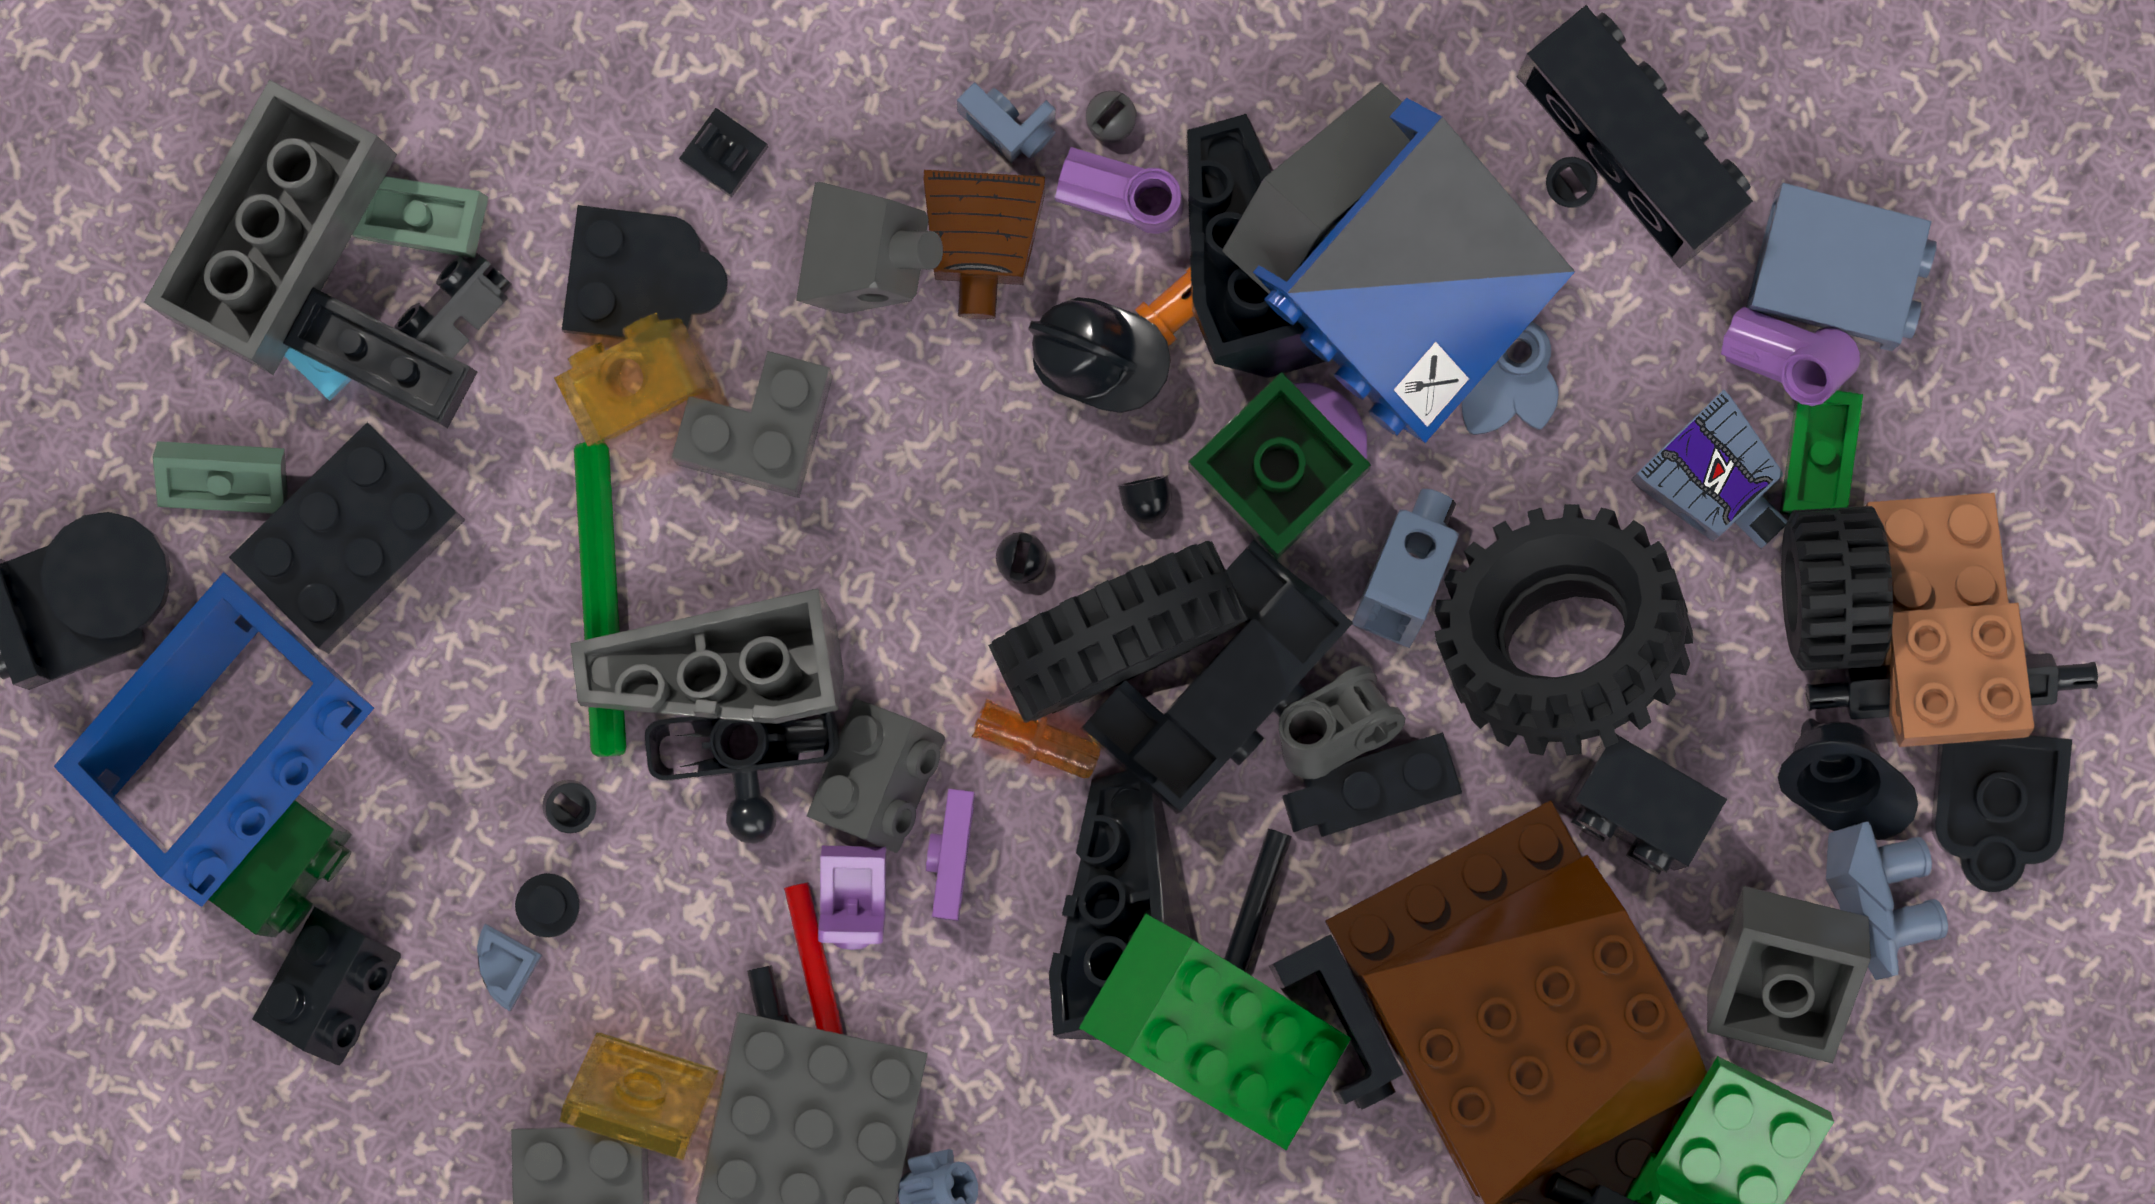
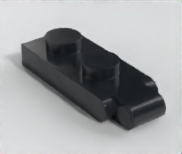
(1375, 787)

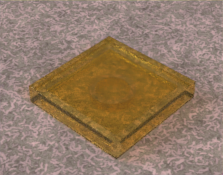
(639, 1096)

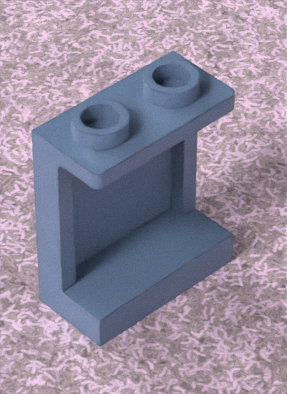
(1842, 265)

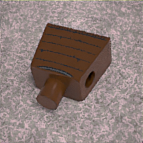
(984, 231)

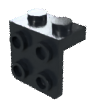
(32, 641)

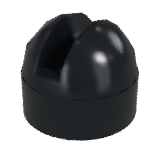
(1560, 189)
(1146, 498)
(1035, 559)
(559, 816)

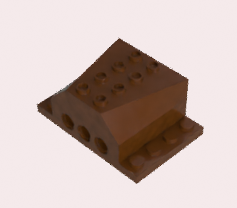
(1525, 1012)

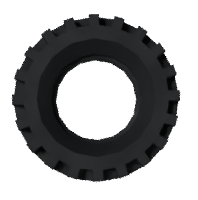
(1547, 565)
(1117, 631)

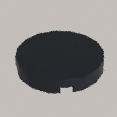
(105, 576)

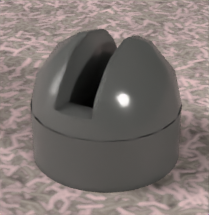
(1119, 125)

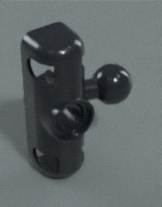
(779, 746)

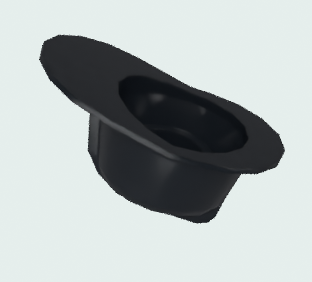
(1100, 355)
(1846, 781)

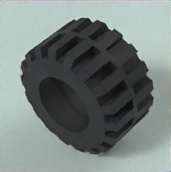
(1836, 588)

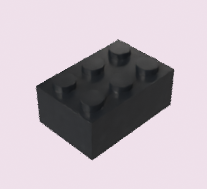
(347, 538)

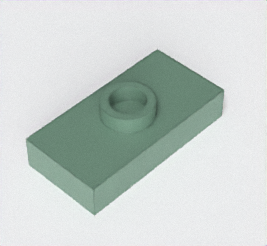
(424, 217)
(220, 477)

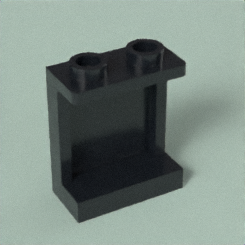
(1354, 1014)

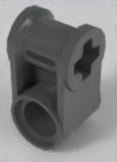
(1348, 717)

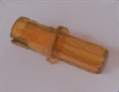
(1036, 740)

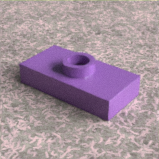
(949, 854)

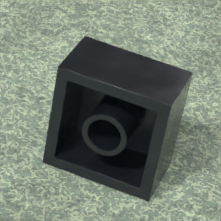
(1644, 805)

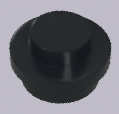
(547, 905)

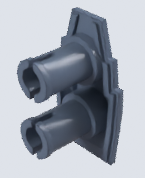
(1860, 882)

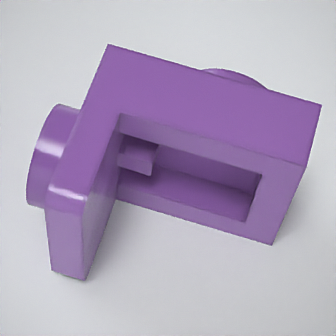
(852, 896)

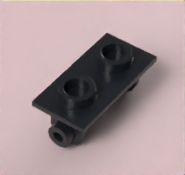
(461, 293)

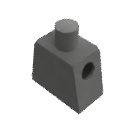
(863, 251)

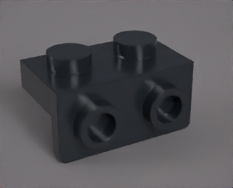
(327, 987)

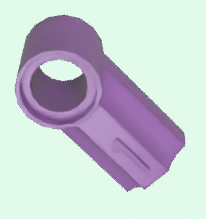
(1113, 190)
(1803, 361)

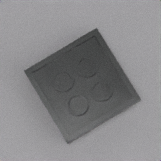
(809, 1117)

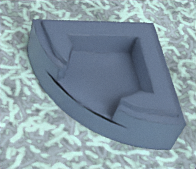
(504, 965)

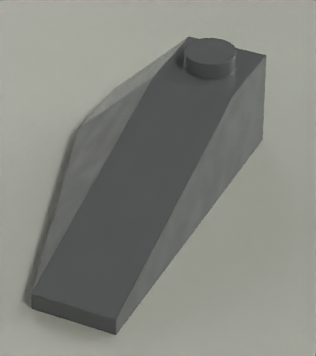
(734, 663)

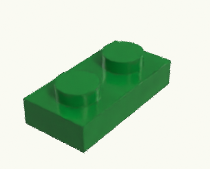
(1822, 453)

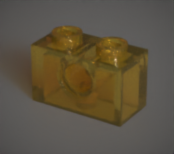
(669, 371)

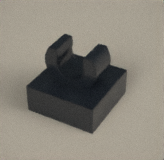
(723, 152)

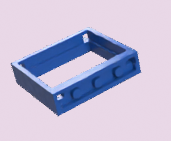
(161, 697)

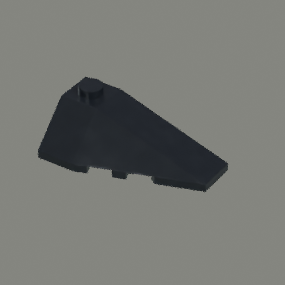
(1228, 305)
(1120, 878)

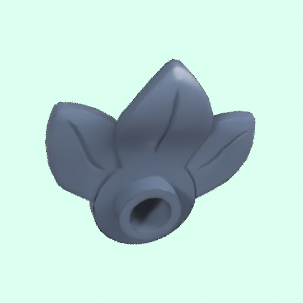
(1514, 389)

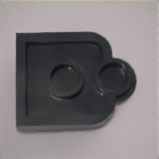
(636, 267)
(2001, 805)

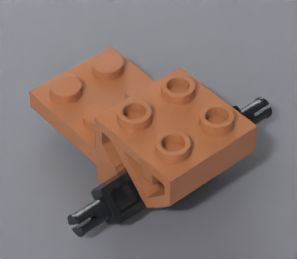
(1955, 640)

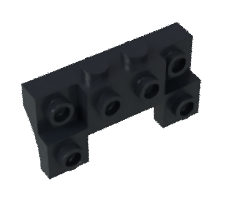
(1234, 694)

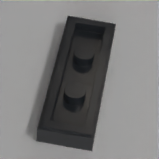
(380, 357)

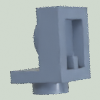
(994, 119)

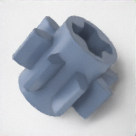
(938, 1181)

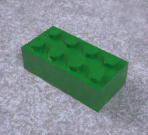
(1215, 1031)

